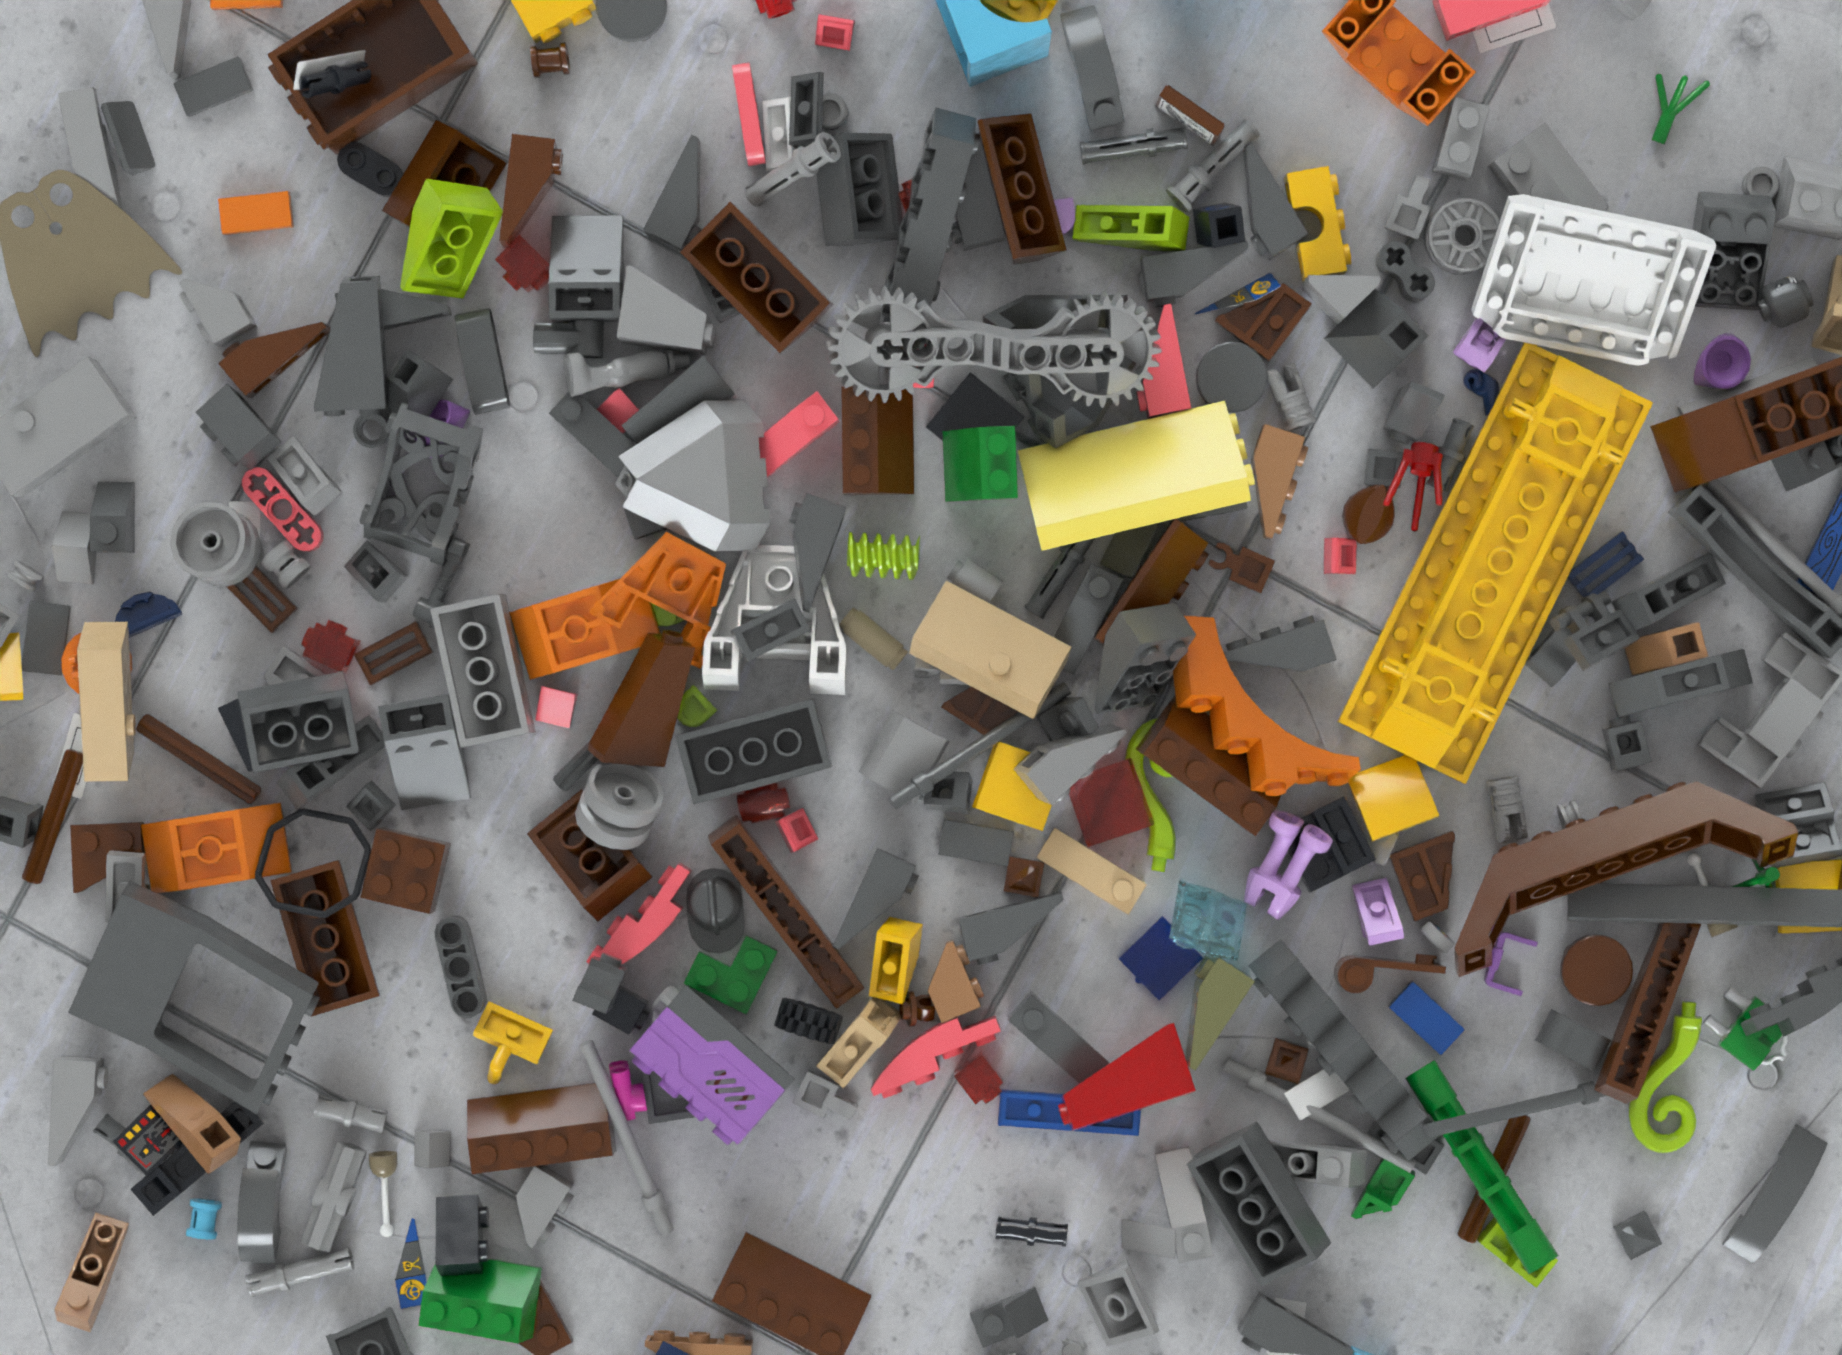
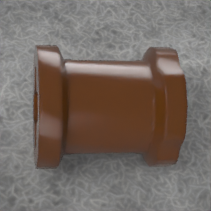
(550, 60)

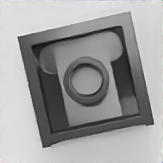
(371, 1337)

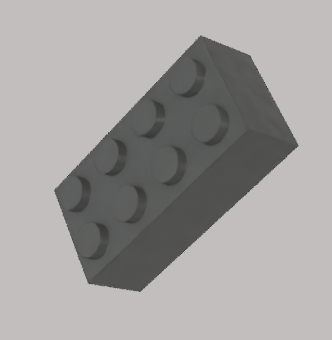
(753, 751)
(1259, 1203)

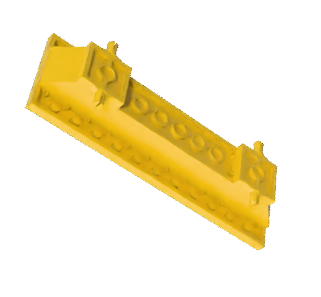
(1495, 561)

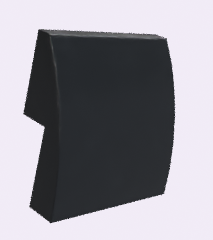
(1348, 848)

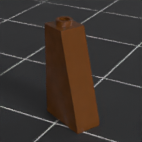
(646, 705)

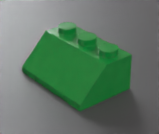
(485, 1305)

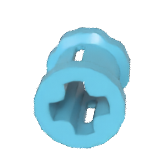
(203, 1218)

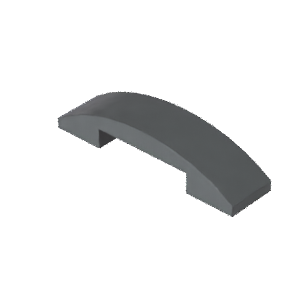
(1778, 1195)

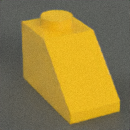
(895, 959)

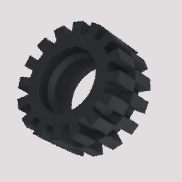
(808, 1021)

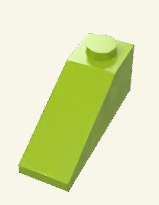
(1132, 226)

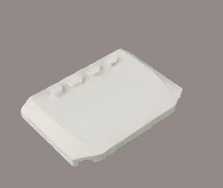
(1591, 280)

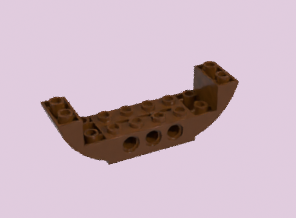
(1752, 426)

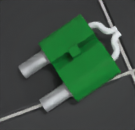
(1749, 1049)

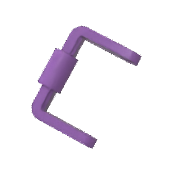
(1497, 954)

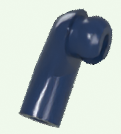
(1483, 386)

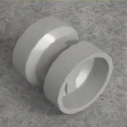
(286, 564)

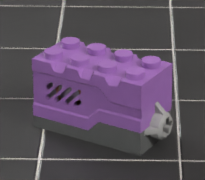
(709, 1064)

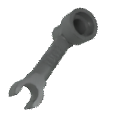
(454, 558)

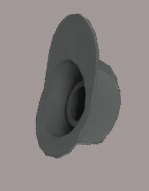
(715, 910)

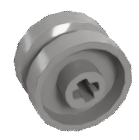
(215, 543)
(619, 805)

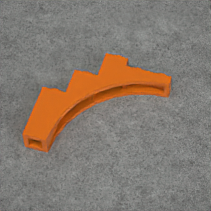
(1238, 725)

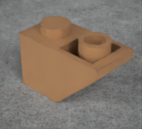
(1666, 648)
(951, 987)

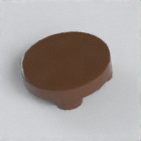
(1596, 970)

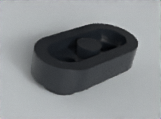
(369, 168)

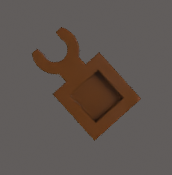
(1247, 568)

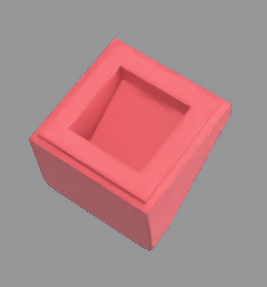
(618, 409)
(556, 706)

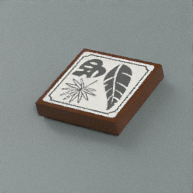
(1190, 115)

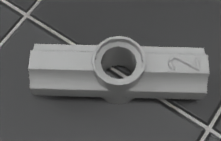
(333, 1196)

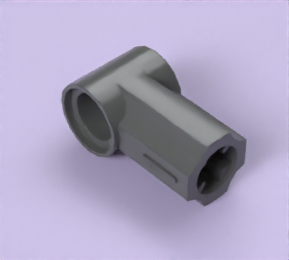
(564, 338)

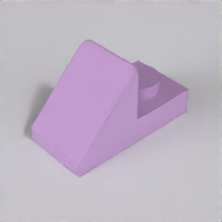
(1479, 345)
(1377, 912)

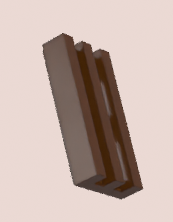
(281, 616)
(367, 667)

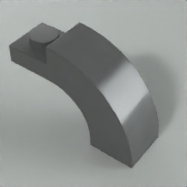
(1093, 67)
(259, 1202)

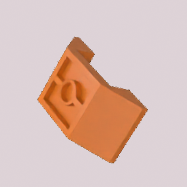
(1397, 57)
(565, 634)
(214, 848)

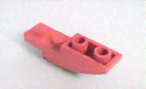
(632, 934)
(918, 1058)

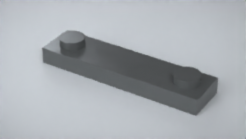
(592, 430)

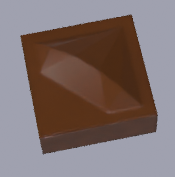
(1023, 876)
(1286, 1061)

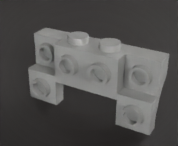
(1782, 718)

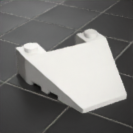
(759, 584)

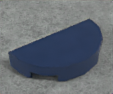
(146, 611)

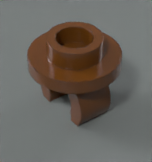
(916, 1009)

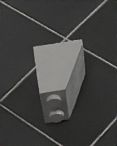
(1809, 198)
(660, 318)

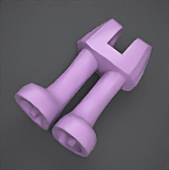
(1265, 877)

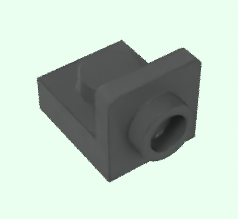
(1067, 718)

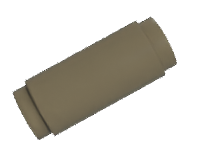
(873, 638)

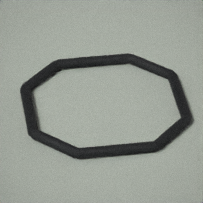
(303, 910)

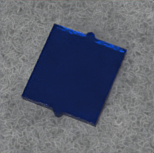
(1158, 959)

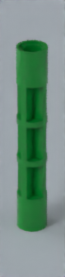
(1492, 1184)

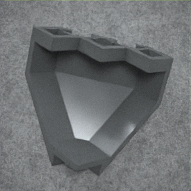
(1054, 415)

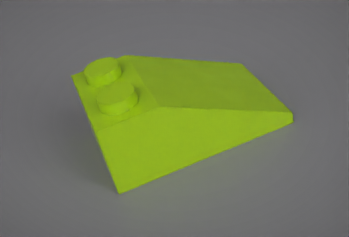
(448, 237)

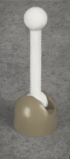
(1694, 860)
(384, 1165)

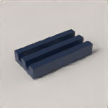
(1628, 548)

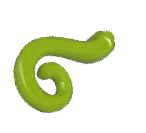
(1161, 834)
(1683, 1041)

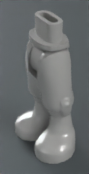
(621, 371)

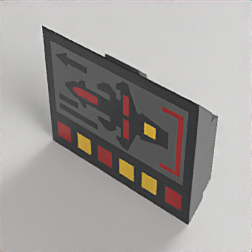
(147, 1141)

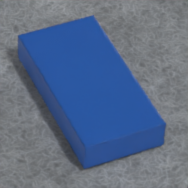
(1426, 1018)

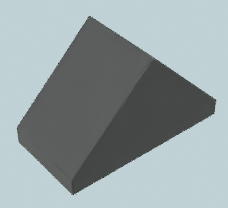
(375, 572)

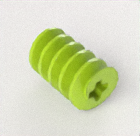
(883, 556)

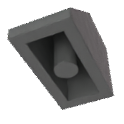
(113, 518)

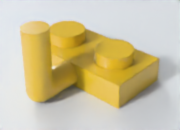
(511, 1035)

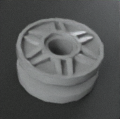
(1441, 241)

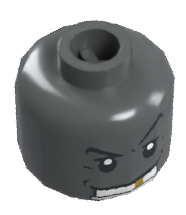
(1785, 301)

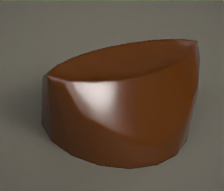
(1366, 515)

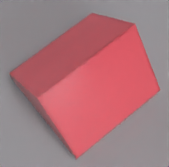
(834, 32)
(1340, 556)
(796, 830)

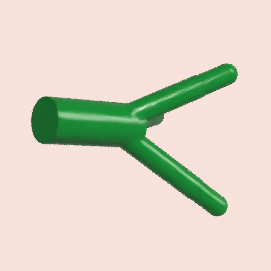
(1669, 112)
(1762, 877)

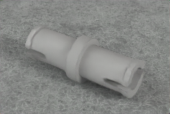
(350, 1113)

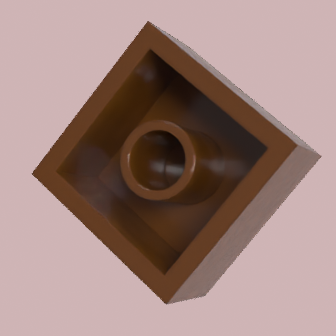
(405, 870)

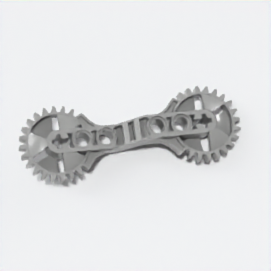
(993, 346)

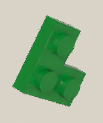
(736, 983)

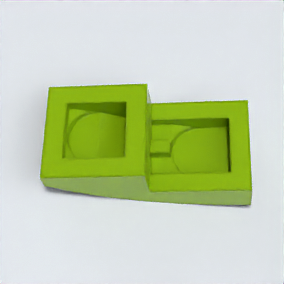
(1494, 1240)

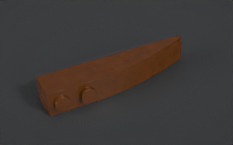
(785, 911)
(1646, 1012)

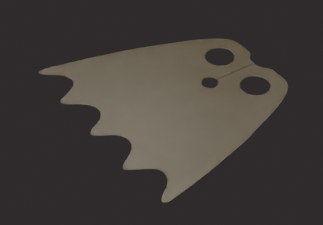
(81, 267)

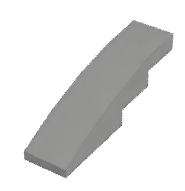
(89, 141)

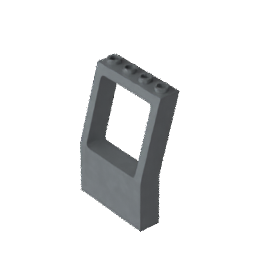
(140, 968)

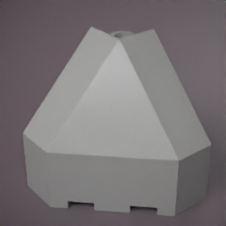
(702, 476)

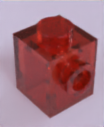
(524, 266)
(330, 645)
(979, 1078)

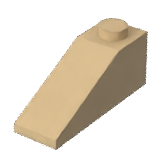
(1091, 871)

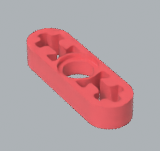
(748, 114)
(271, 484)

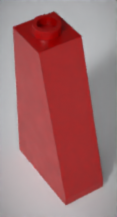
(1136, 1080)

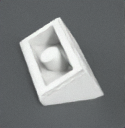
(776, 132)

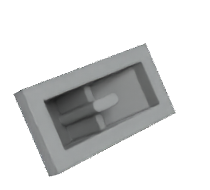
(72, 549)

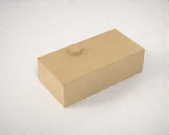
(989, 649)
(106, 701)

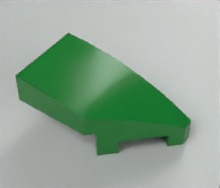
(1383, 1189)

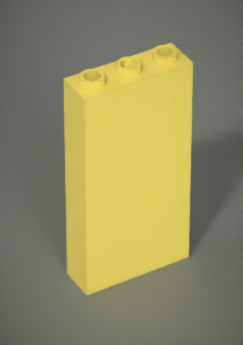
(1136, 475)

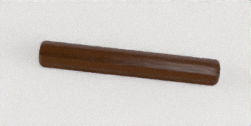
(198, 759)
(53, 816)
(1504, 1155)

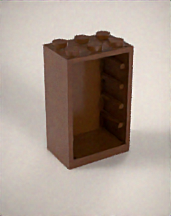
(407, 49)

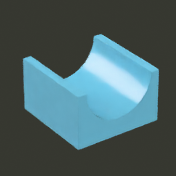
(990, 43)

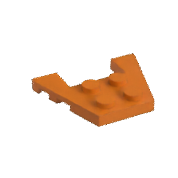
(675, 579)

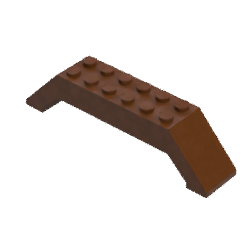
(1610, 847)

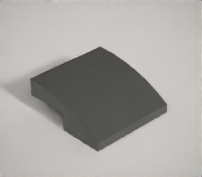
(1813, 816)

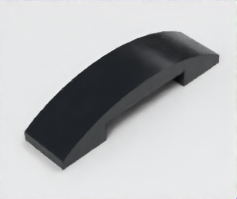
(183, 1169)

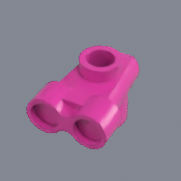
(629, 1096)

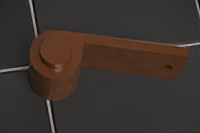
(1357, 972)

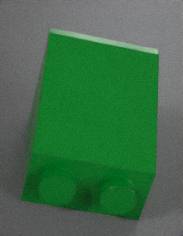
(980, 464)

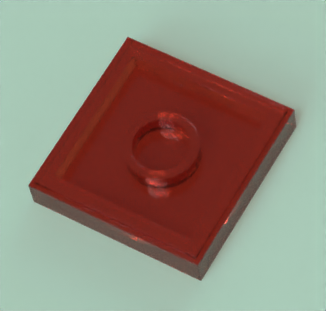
(1110, 803)

